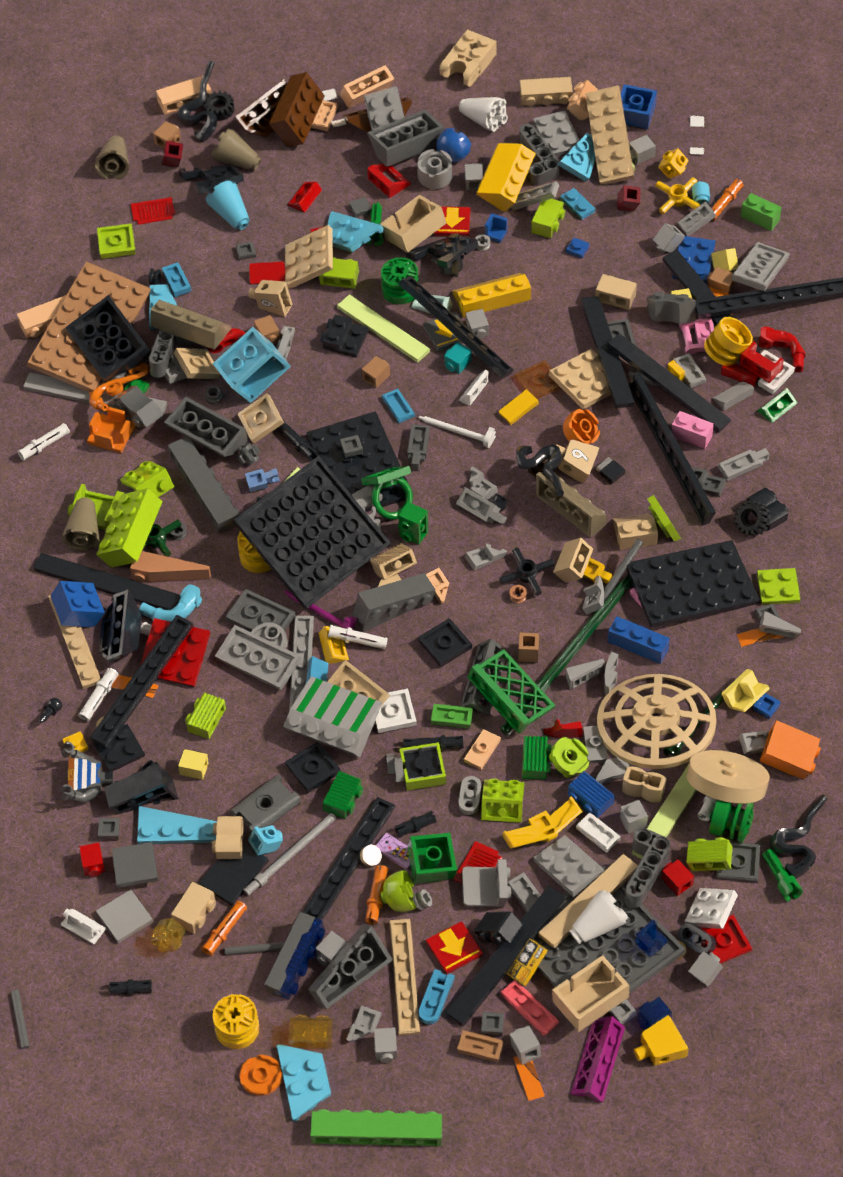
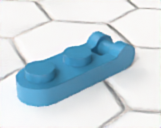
(435, 997)

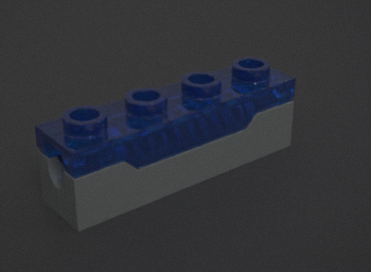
(295, 955)

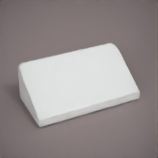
(475, 388)

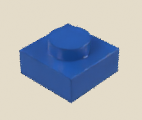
(577, 247)
(766, 705)

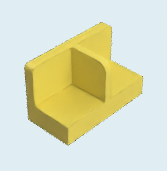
(744, 691)

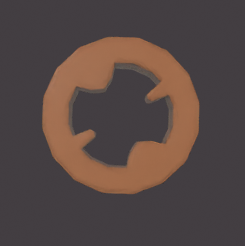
(522, 590)

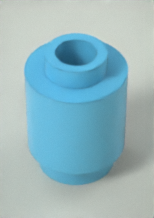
(701, 193)

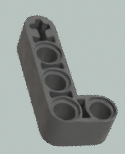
(545, 161)
(163, 351)
(651, 854)

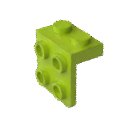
(149, 476)

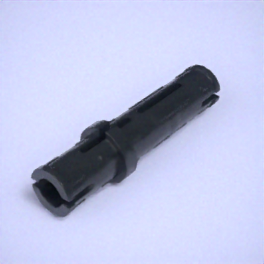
(300, 443)
(444, 742)

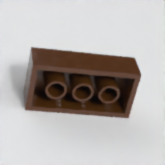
(297, 109)

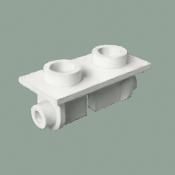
(82, 925)

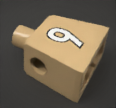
(272, 297)
(578, 459)

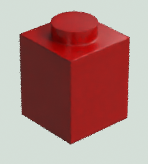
(92, 859)
(677, 877)

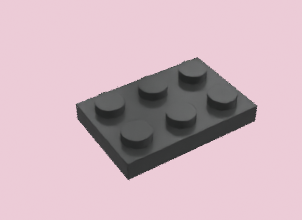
(254, 610)

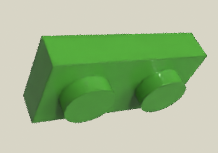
(451, 716)

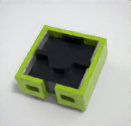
(423, 766)

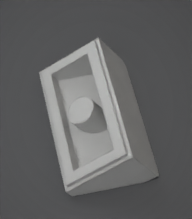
(734, 395)

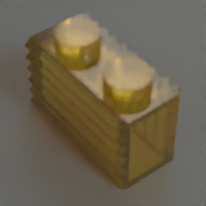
(311, 1032)

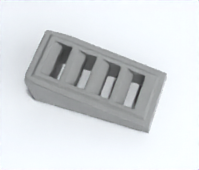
(777, 626)
(581, 673)

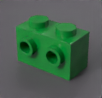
(413, 523)

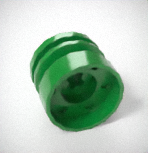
(391, 275)
(731, 818)

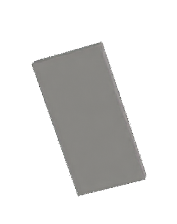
(760, 266)

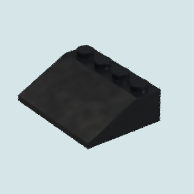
(108, 339)

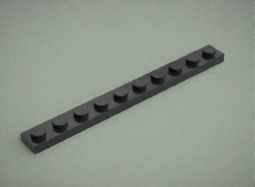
(770, 298)
(671, 450)

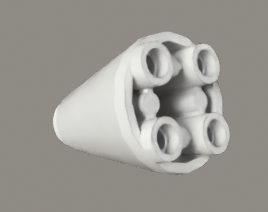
(486, 112)
(598, 918)

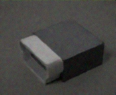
(610, 470)

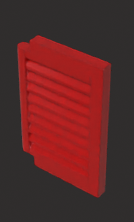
(153, 210)
(478, 856)

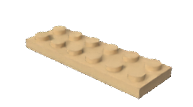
(609, 135)

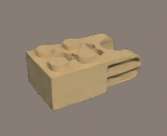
(469, 57)

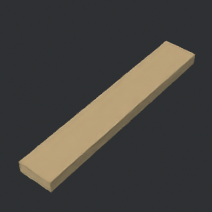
(609, 881)
(404, 977)

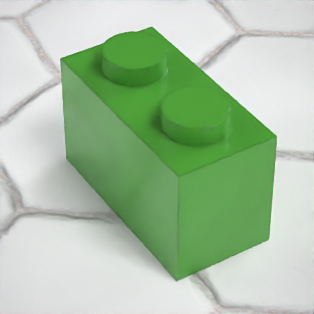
(761, 211)

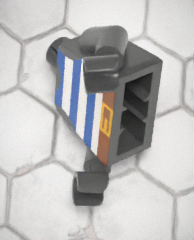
(84, 776)

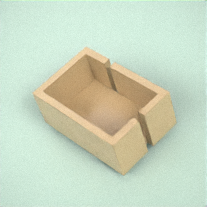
(416, 223)
(591, 993)

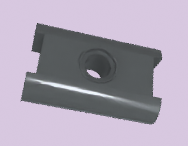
(272, 794)

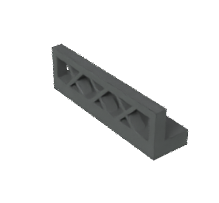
(472, 695)

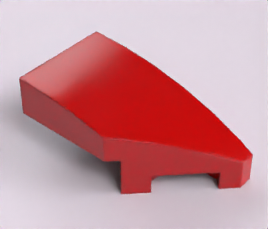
(568, 730)

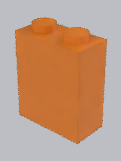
(790, 750)

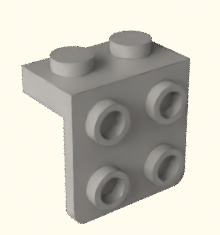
(486, 885)

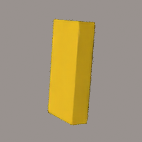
(518, 407)

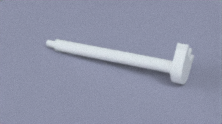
(486, 439)

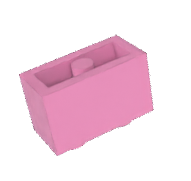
(692, 430)

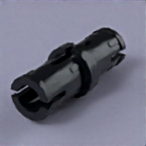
(415, 824)
(130, 987)

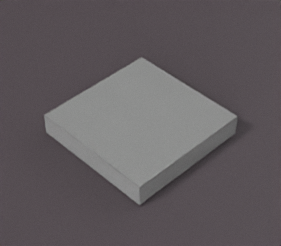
(124, 916)

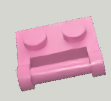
(702, 328)

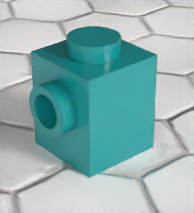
(457, 358)

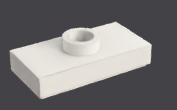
(598, 832)

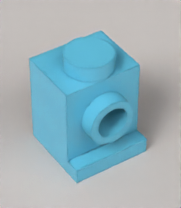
(269, 837)

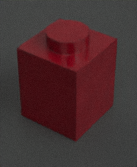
(172, 154)
(628, 198)

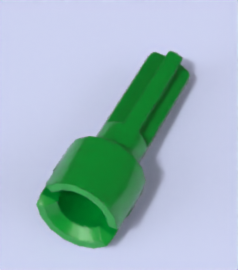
(376, 213)
(786, 883)

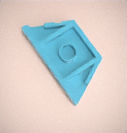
(351, 232)
(303, 1078)

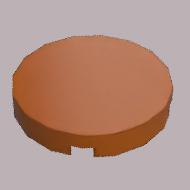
(260, 1082)

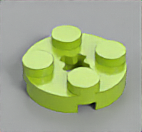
(562, 763)

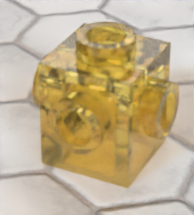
(168, 935)

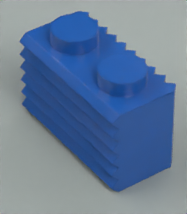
(590, 794)

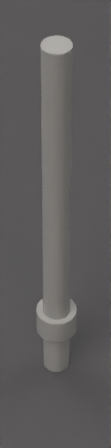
(261, 878)

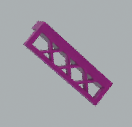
(602, 1057)

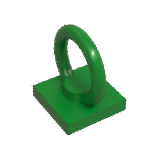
(385, 479)

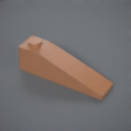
(161, 568)

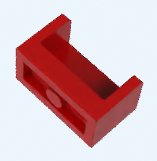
(759, 364)

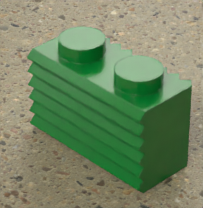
(535, 757)
(342, 795)

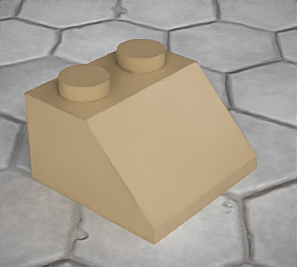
(635, 527)

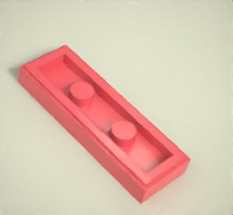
(529, 1007)

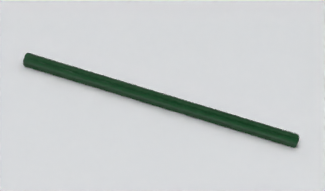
(574, 646)

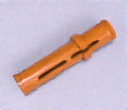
(728, 195)
(375, 903)
(219, 935)

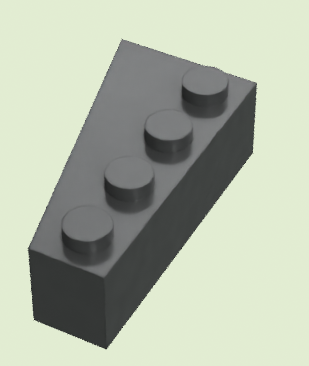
(391, 600)

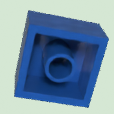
(638, 105)
(77, 604)

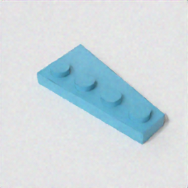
(170, 827)

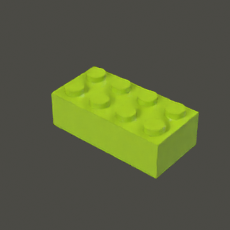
(129, 528)

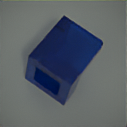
(650, 939)

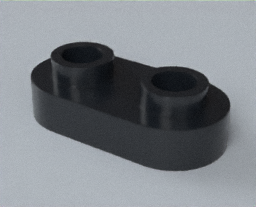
(698, 939)

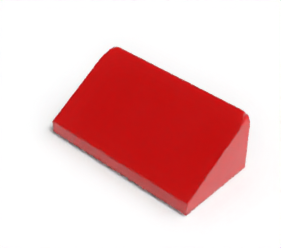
(305, 196)
(266, 271)
(740, 374)

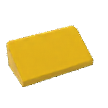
(333, 648)

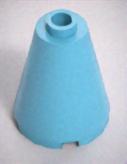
(229, 204)

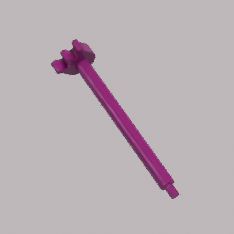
(348, 622)

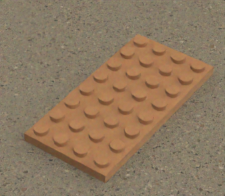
(57, 350)

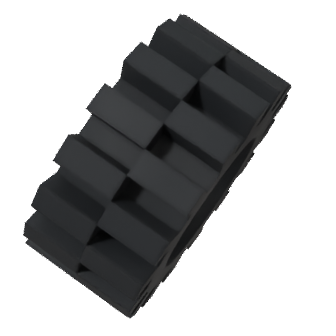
(219, 98)
(762, 518)

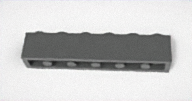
(203, 484)

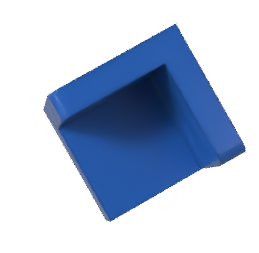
(496, 227)

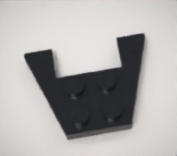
(212, 177)
(449, 248)

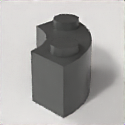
(671, 308)
(138, 407)

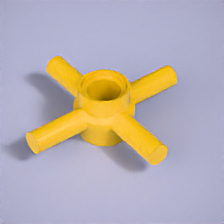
(677, 195)

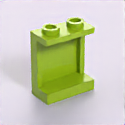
(104, 505)

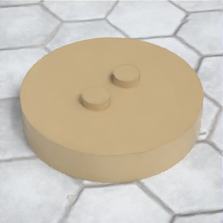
(728, 776)

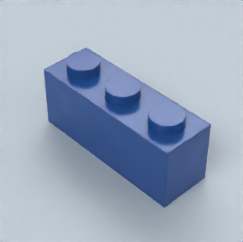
(638, 640)

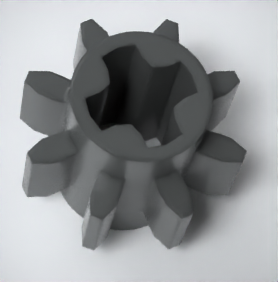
(248, 454)

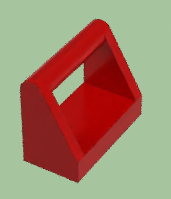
(383, 183)

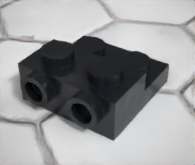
(344, 336)

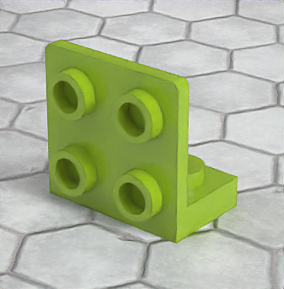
(502, 800)

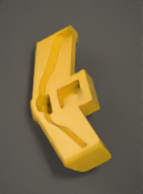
(543, 826)

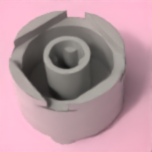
(434, 169)

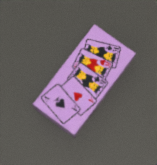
(394, 850)

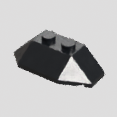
(120, 627)

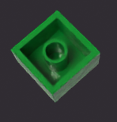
(432, 858)

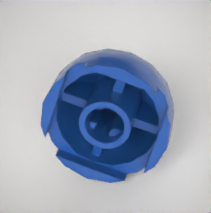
(454, 144)

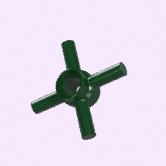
(157, 536)

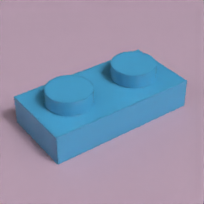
(577, 203)
(176, 279)

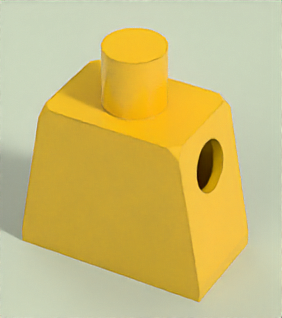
(661, 1043)

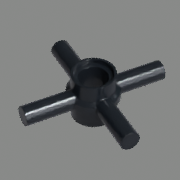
(527, 565)

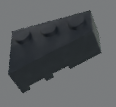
(139, 789)

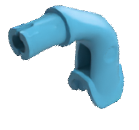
(189, 600)

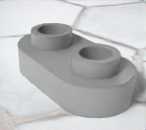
(470, 796)

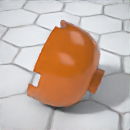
(581, 426)

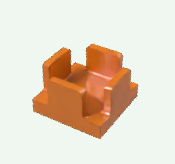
(110, 430)

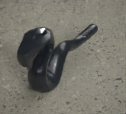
(184, 111)
(549, 452)
(779, 846)

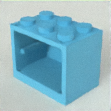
(251, 365)

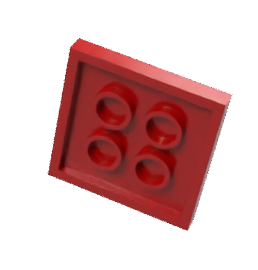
(188, 658)

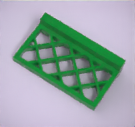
(500, 697)

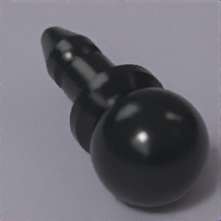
(51, 708)

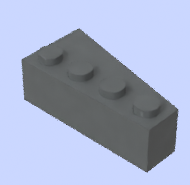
(351, 966)

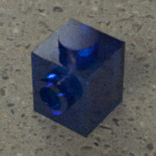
(652, 1012)

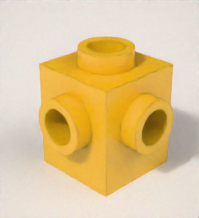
(673, 163)

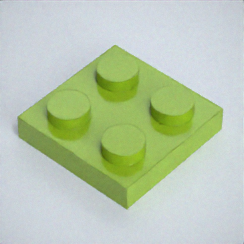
(116, 241)
(662, 519)
(778, 586)

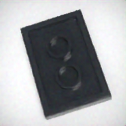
(231, 876)

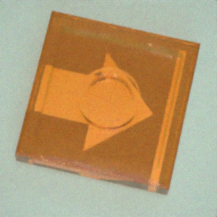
(537, 380)

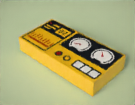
(527, 962)

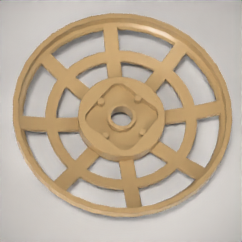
(655, 725)

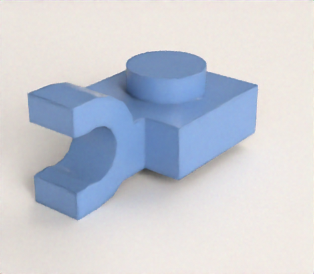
(258, 479)

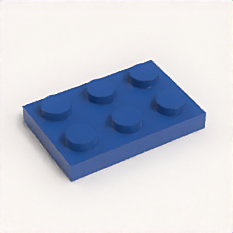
(697, 254)

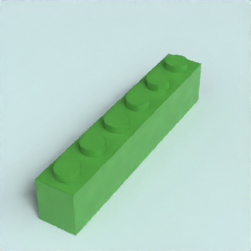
(376, 1128)

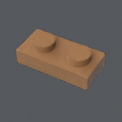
(480, 1046)

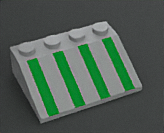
(333, 716)

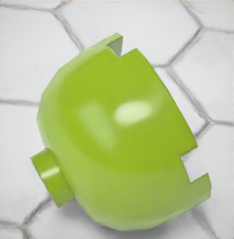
(397, 891)

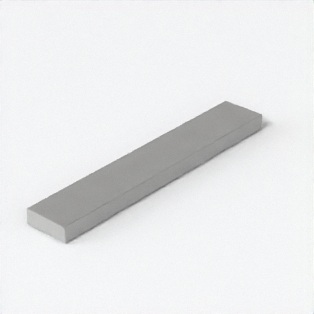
(302, 646)

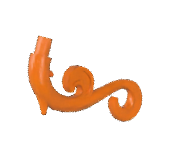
(115, 386)

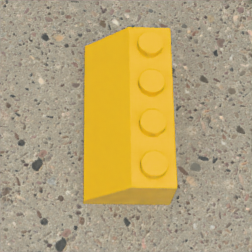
(505, 175)
(493, 294)

